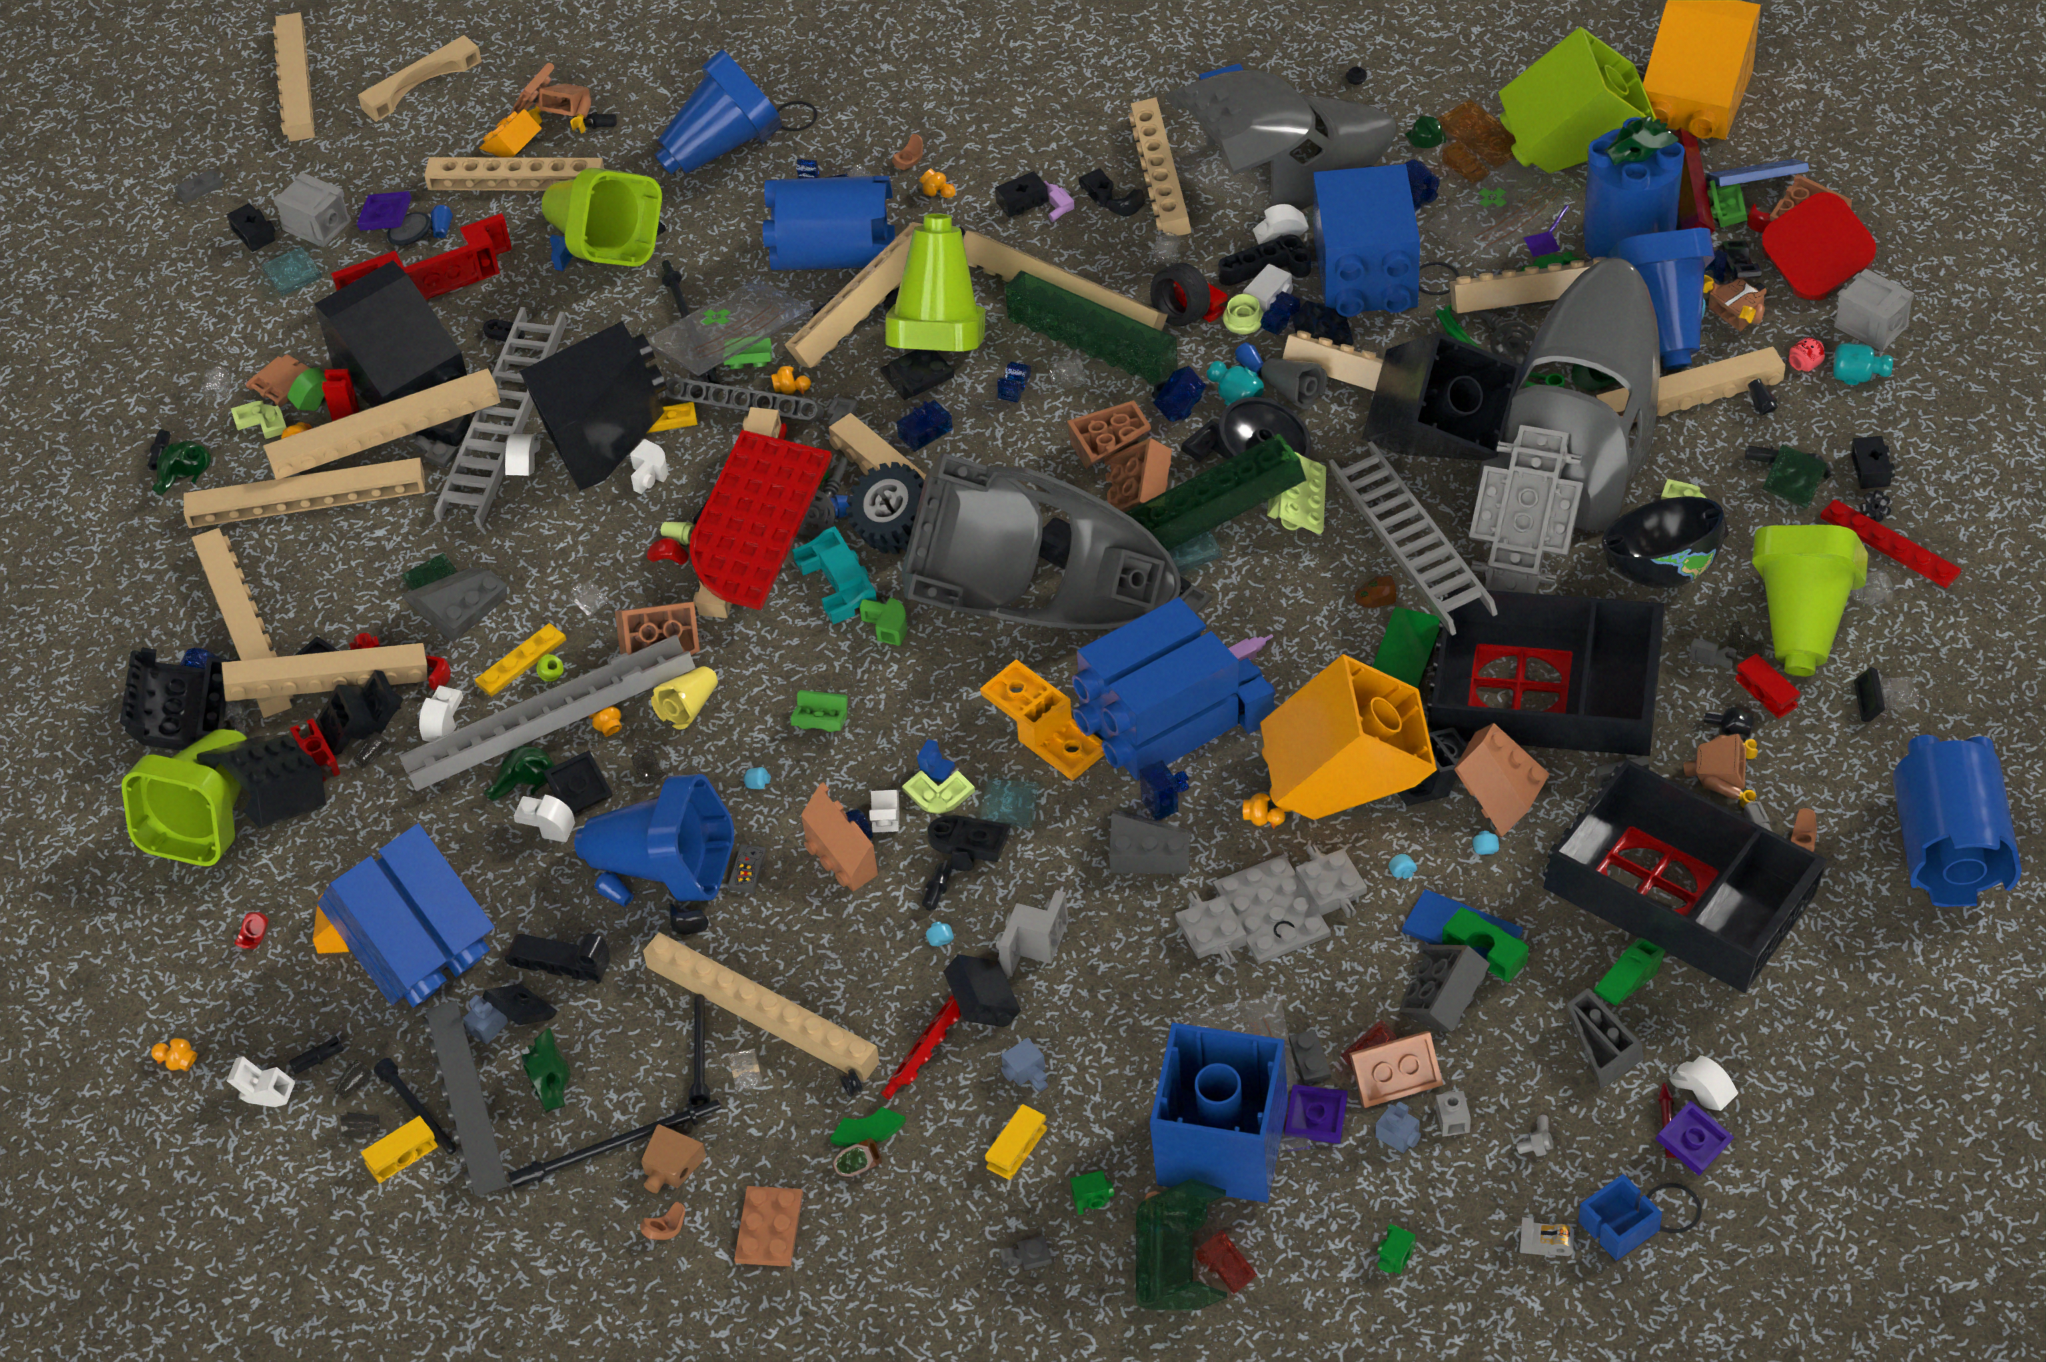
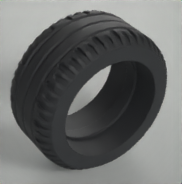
(1194, 287)

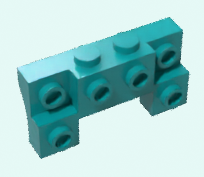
(841, 569)

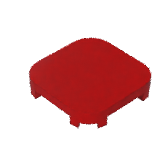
(1818, 245)

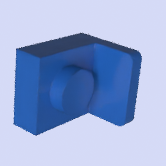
(560, 253)
(932, 764)

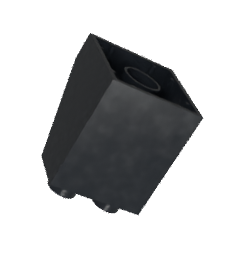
(387, 337)
(1442, 399)
(597, 400)

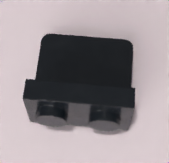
(1322, 322)
(1056, 542)

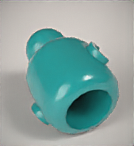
(1857, 362)
(1235, 382)

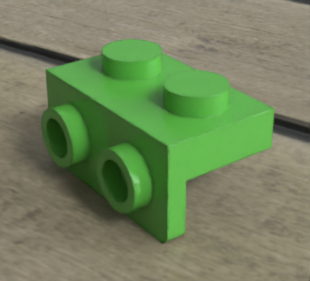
(1728, 204)
(757, 354)
(820, 711)

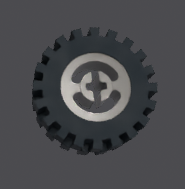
(872, 515)

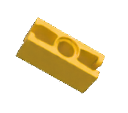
(1016, 1142)
(399, 1149)

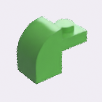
(307, 389)
(889, 619)

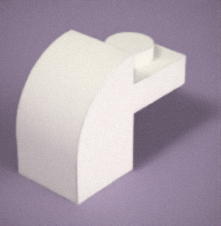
(1280, 220)
(520, 454)
(649, 464)
(438, 712)
(884, 811)
(549, 815)
(1708, 1082)
(260, 1087)

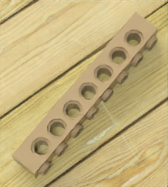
(1160, 167)
(503, 173)

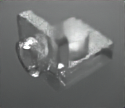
(588, 598)
(745, 1070)

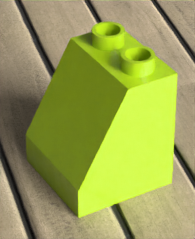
(1570, 101)

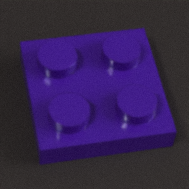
(384, 210)
(1323, 1113)
(1694, 1138)

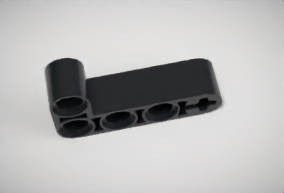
(1279, 252)
(580, 961)

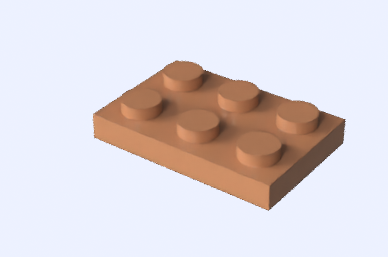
(1396, 1069)
(768, 1226)

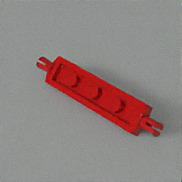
(921, 1051)

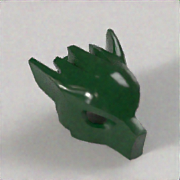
(1642, 138)
(547, 1066)

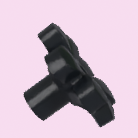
(1876, 505)

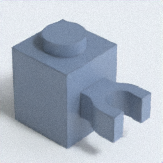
(484, 1020)
(1023, 1064)
(1398, 1128)

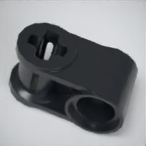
(1097, 186)

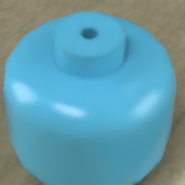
(756, 778)
(1485, 843)
(1402, 866)
(939, 934)

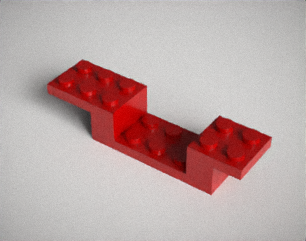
(448, 270)

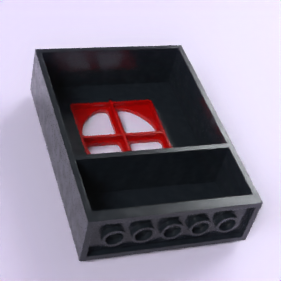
(1580, 637)
(1745, 875)

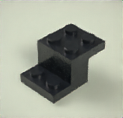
(917, 372)
(357, 712)
(1447, 750)

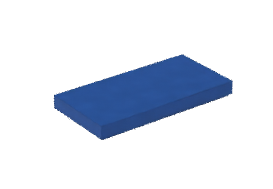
(1758, 172)
(1435, 911)

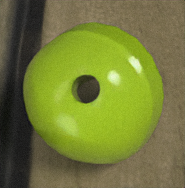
(552, 662)

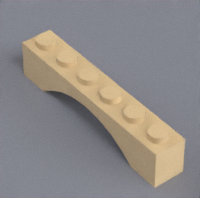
(454, 57)

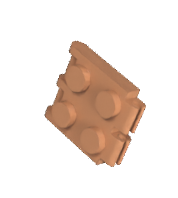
(531, 91)
(277, 378)

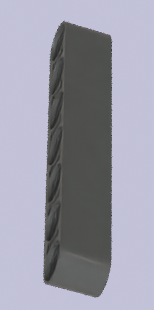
(733, 396)

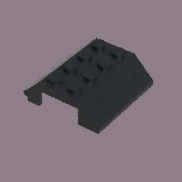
(171, 702)
(274, 773)

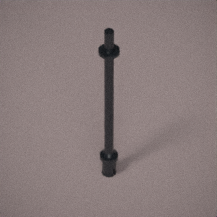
(672, 279)
(539, 1170)

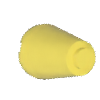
(684, 696)

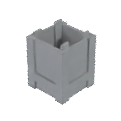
(312, 209)
(1873, 309)

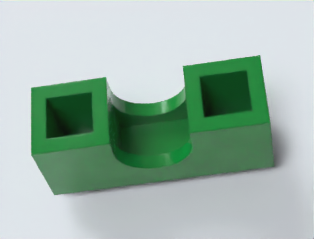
(1506, 953)

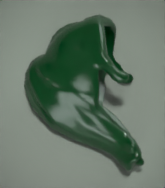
(180, 460)
(521, 766)

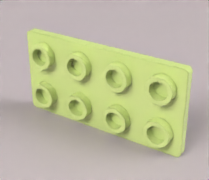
(1305, 502)

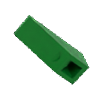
(1631, 971)

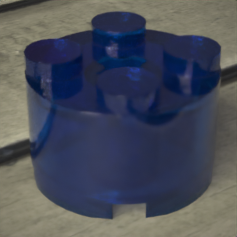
(1422, 183)

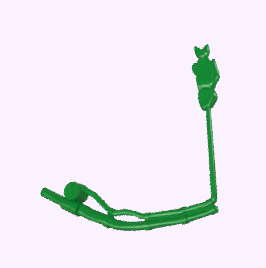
(1456, 331)

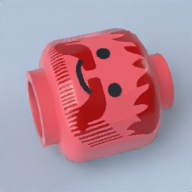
(1806, 354)

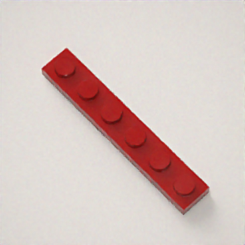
(1892, 543)

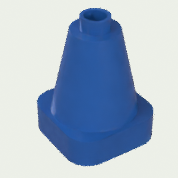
(716, 117)
(1674, 273)
(667, 839)

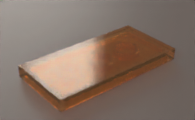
(1479, 132)

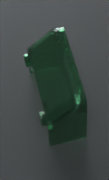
(1166, 1248)

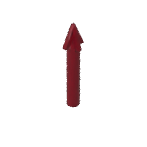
(1666, 1101)

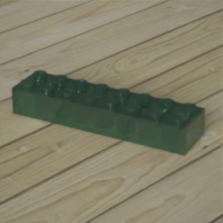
(1091, 328)
(1220, 493)

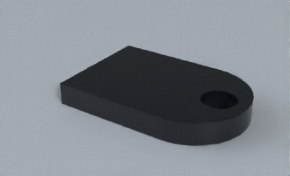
(965, 834)

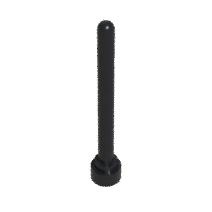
(388, 1072)
(699, 1089)

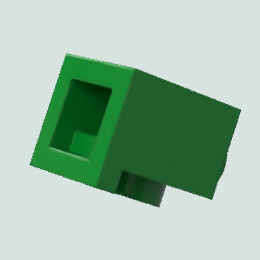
(1091, 1191)
(1395, 1249)

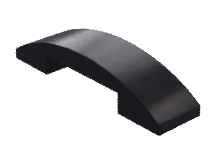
(1739, 262)

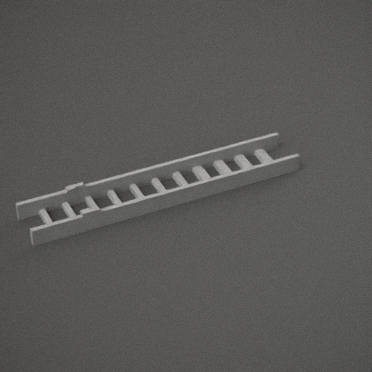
(477, 425)
(1410, 567)
(622, 667)

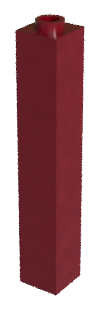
(1694, 200)

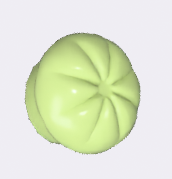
(1243, 314)

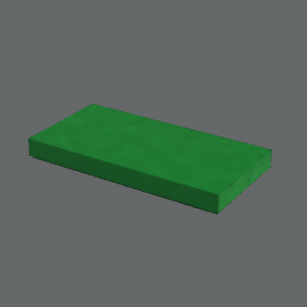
(1407, 645)

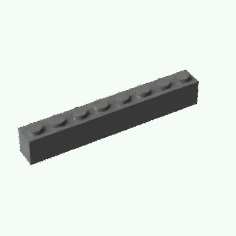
(466, 1099)

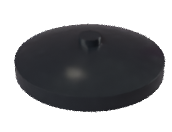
(1257, 420)

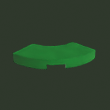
(877, 1126)

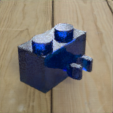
(1180, 394)
(924, 425)
(1161, 789)

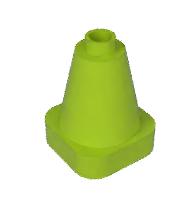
(606, 215)
(936, 293)
(1807, 588)
(183, 806)

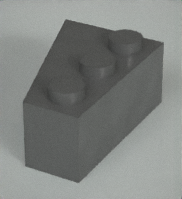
(1603, 1037)

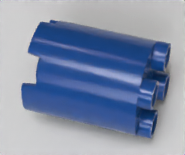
(1629, 196)
(826, 222)
(1955, 819)

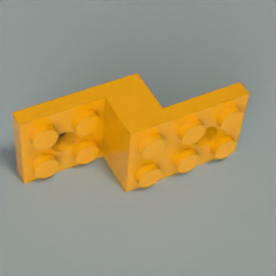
(1043, 719)

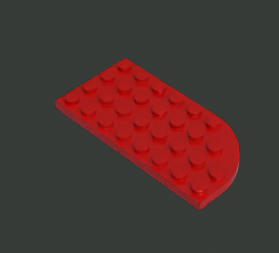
(754, 516)

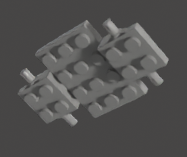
(1526, 510)
(1267, 894)

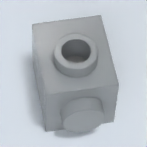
(1453, 1113)

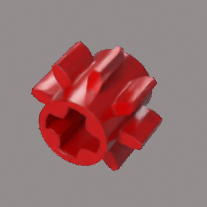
(364, 641)

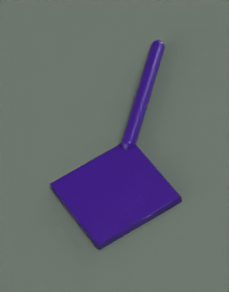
(1545, 242)

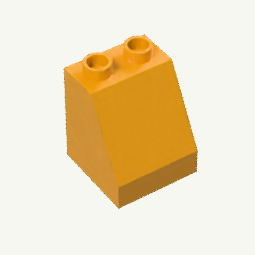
(1702, 64)
(1346, 741)

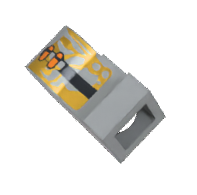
(1546, 1238)

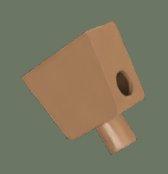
(670, 1158)

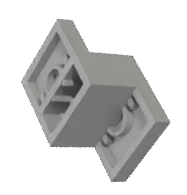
(1032, 933)

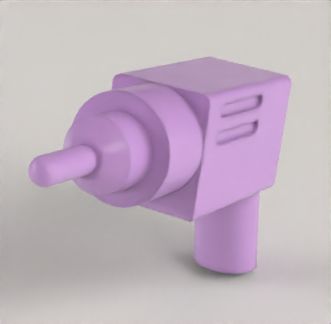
(1060, 200)
(1249, 648)

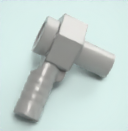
(1540, 1141)

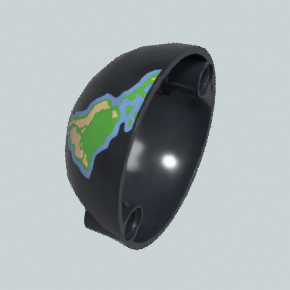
(1666, 541)

